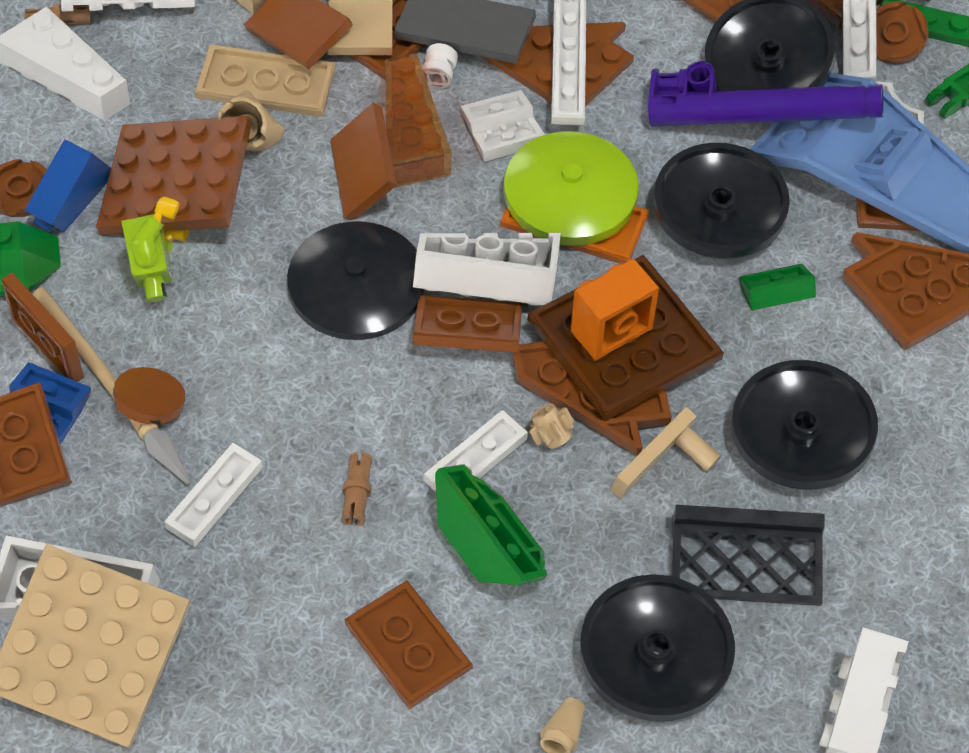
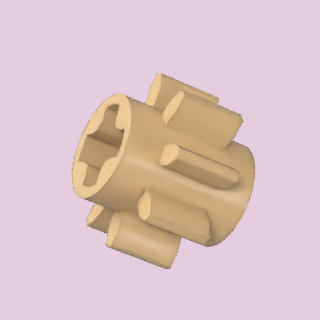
(551, 426)

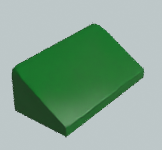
(778, 286)

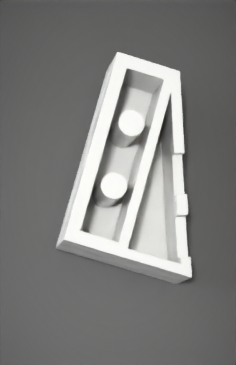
(865, 694)

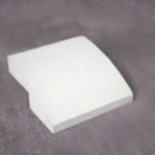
(501, 124)

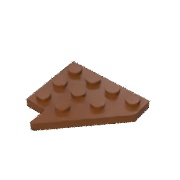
(603, 59)
(910, 285)
(544, 375)

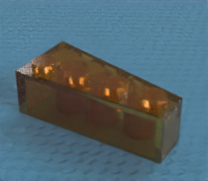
(413, 124)

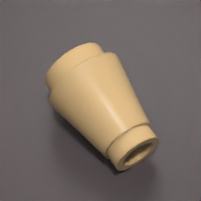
(563, 727)

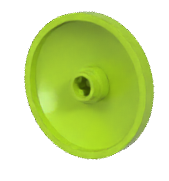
(571, 187)

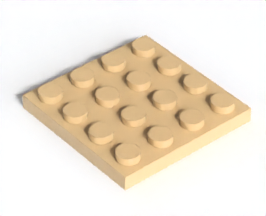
(89, 645)

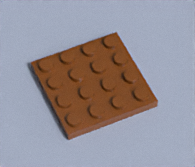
(180, 160)

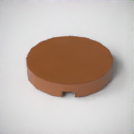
(900, 32)
(17, 196)
(148, 395)

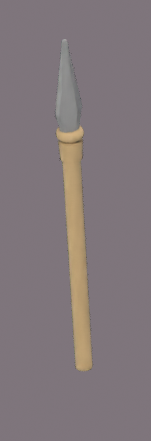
(157, 442)

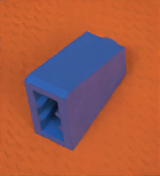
(67, 187)

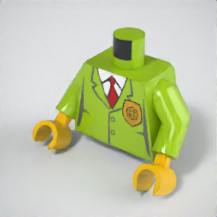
(150, 247)

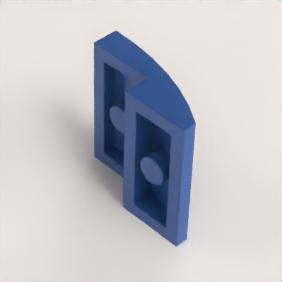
(64, 395)

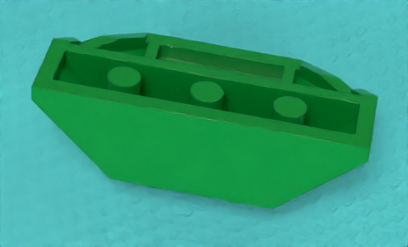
(27, 254)
(486, 530)

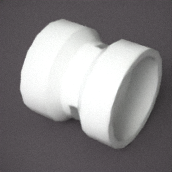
(439, 65)

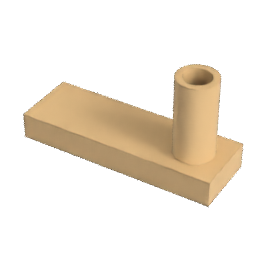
(676, 432)

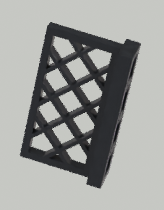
(756, 525)

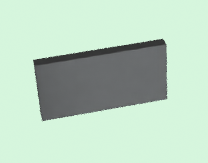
(468, 26)

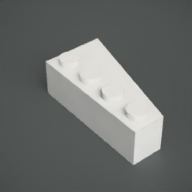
(488, 266)
(21, 557)

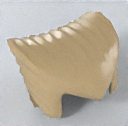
(264, 128)

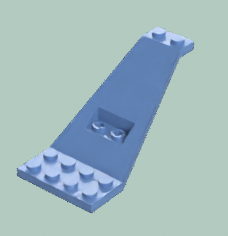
(883, 162)

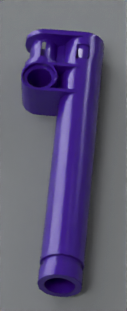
(694, 99)

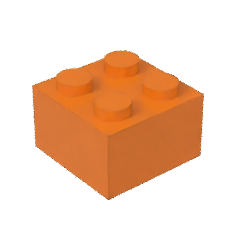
(614, 308)

